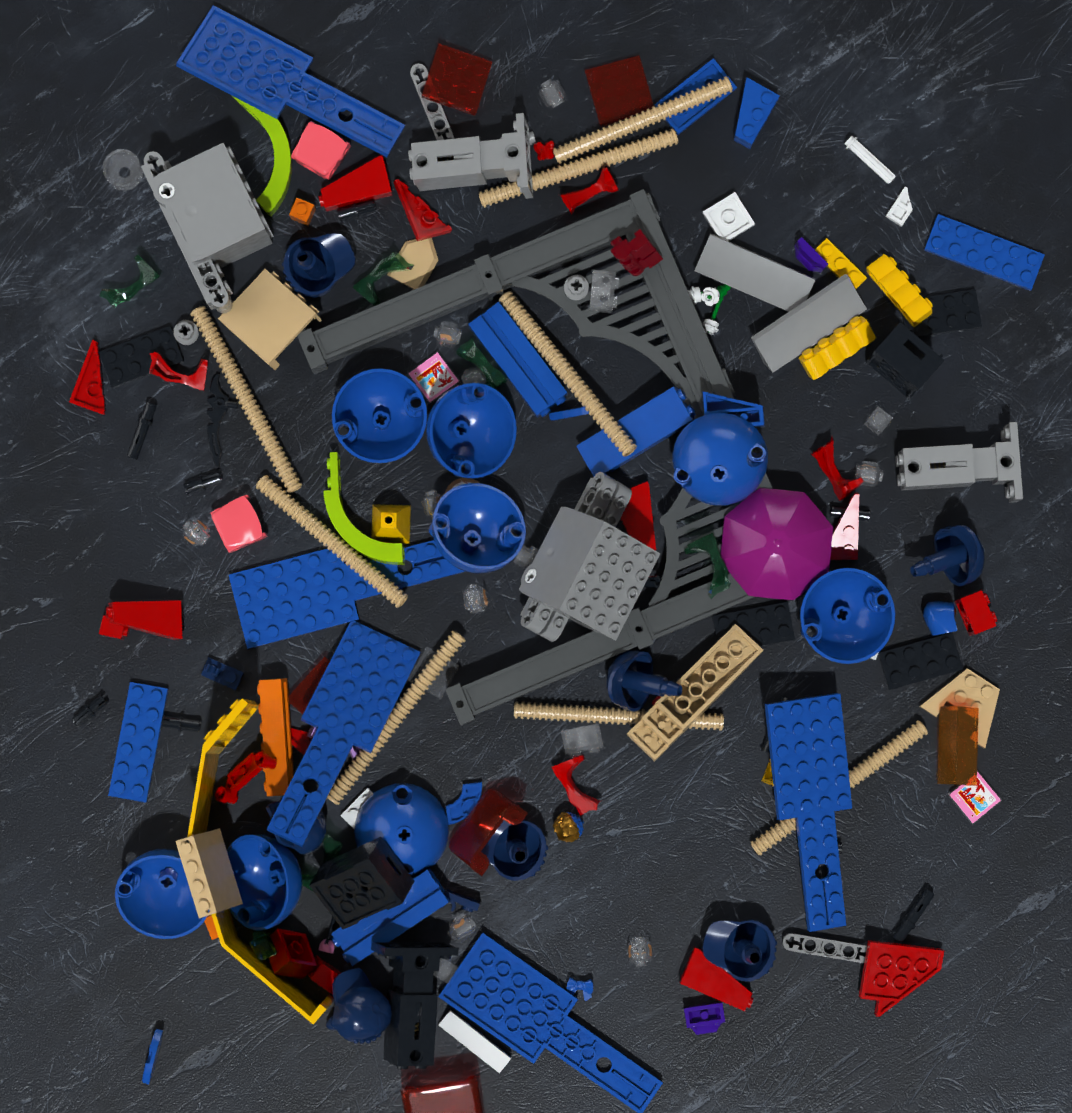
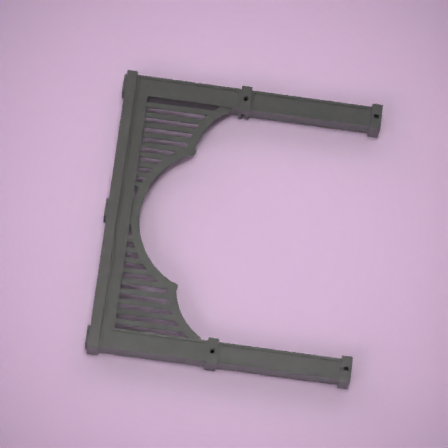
(690, 351)

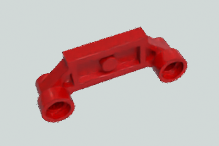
(243, 774)

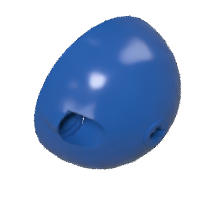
(376, 395)
(484, 432)
(722, 444)
(485, 519)
(863, 626)
(420, 817)
(265, 877)
(157, 896)

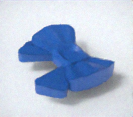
(587, 987)

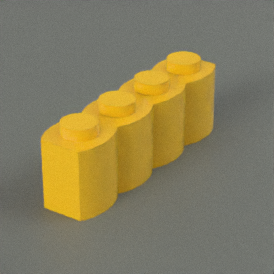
(899, 290)
(839, 346)

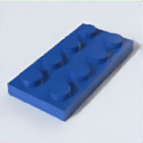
(707, 74)

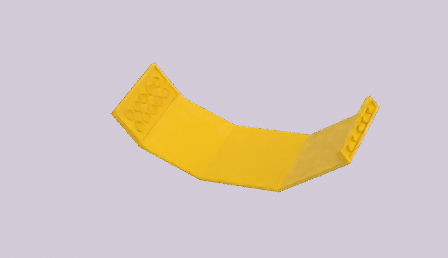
(215, 743)

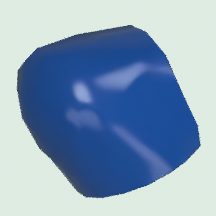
(940, 617)

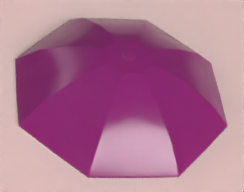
(776, 543)

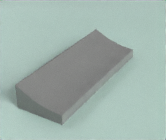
(754, 274)
(808, 323)

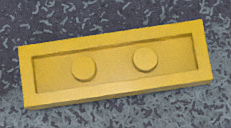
(839, 263)

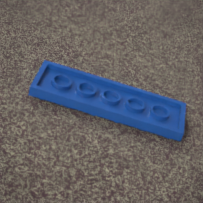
(984, 252)
(138, 742)

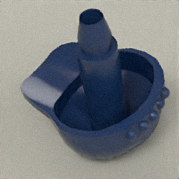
(318, 263)
(956, 553)
(632, 680)
(314, 838)
(517, 850)
(740, 948)
(359, 1009)

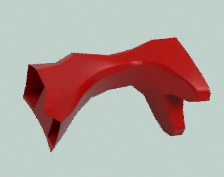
(603, 184)
(161, 369)
(841, 486)
(577, 798)

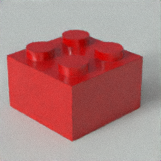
(976, 613)
(293, 954)

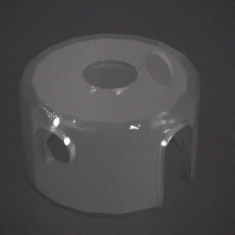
(117, 160)

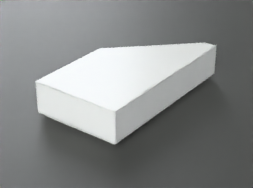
(901, 208)

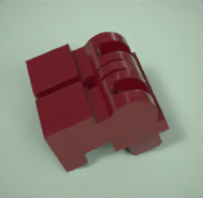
(635, 254)

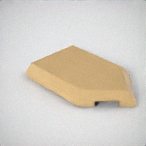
(423, 257)

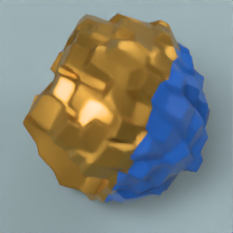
(568, 827)

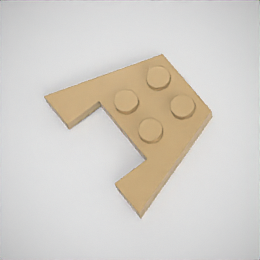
(968, 691)

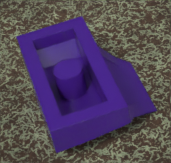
(809, 257)
(704, 1017)

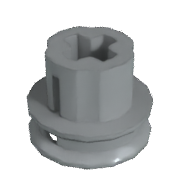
(582, 291)
(191, 336)

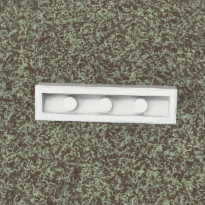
(475, 1041)

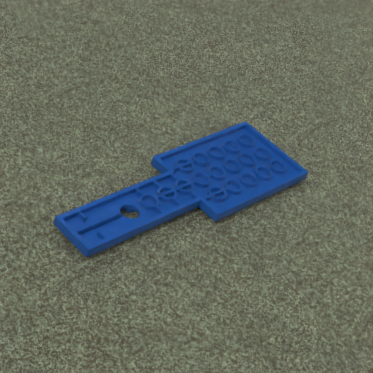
(274, 75)
(318, 591)
(348, 711)
(809, 786)
(532, 1015)

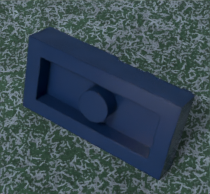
(222, 673)
(469, 904)

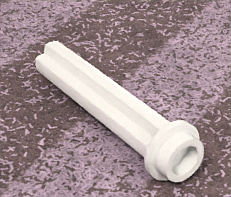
(869, 159)

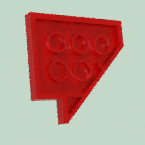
(895, 971)

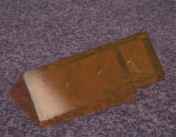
(958, 745)

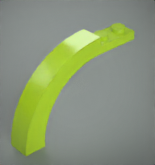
(282, 170)
(378, 551)

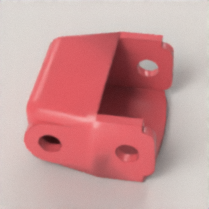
(320, 150)
(238, 524)

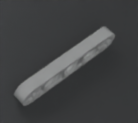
(435, 116)
(819, 948)

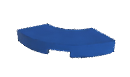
(568, 413)
(464, 805)
(154, 1049)

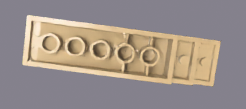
(701, 687)

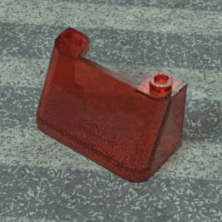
(480, 827)
(444, 1097)

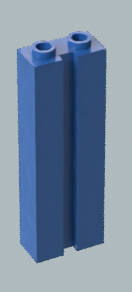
(518, 360)
(646, 428)
(421, 901)

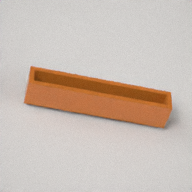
(276, 734)

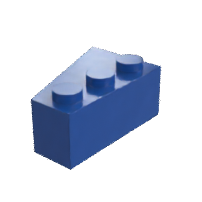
(754, 111)
(749, 411)

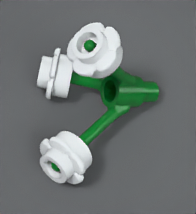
(710, 296)

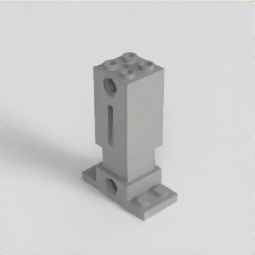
(473, 161)
(964, 465)

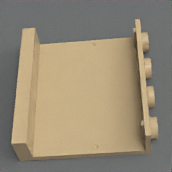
(268, 316)
(209, 872)

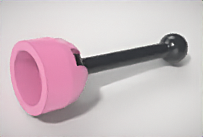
(327, 944)

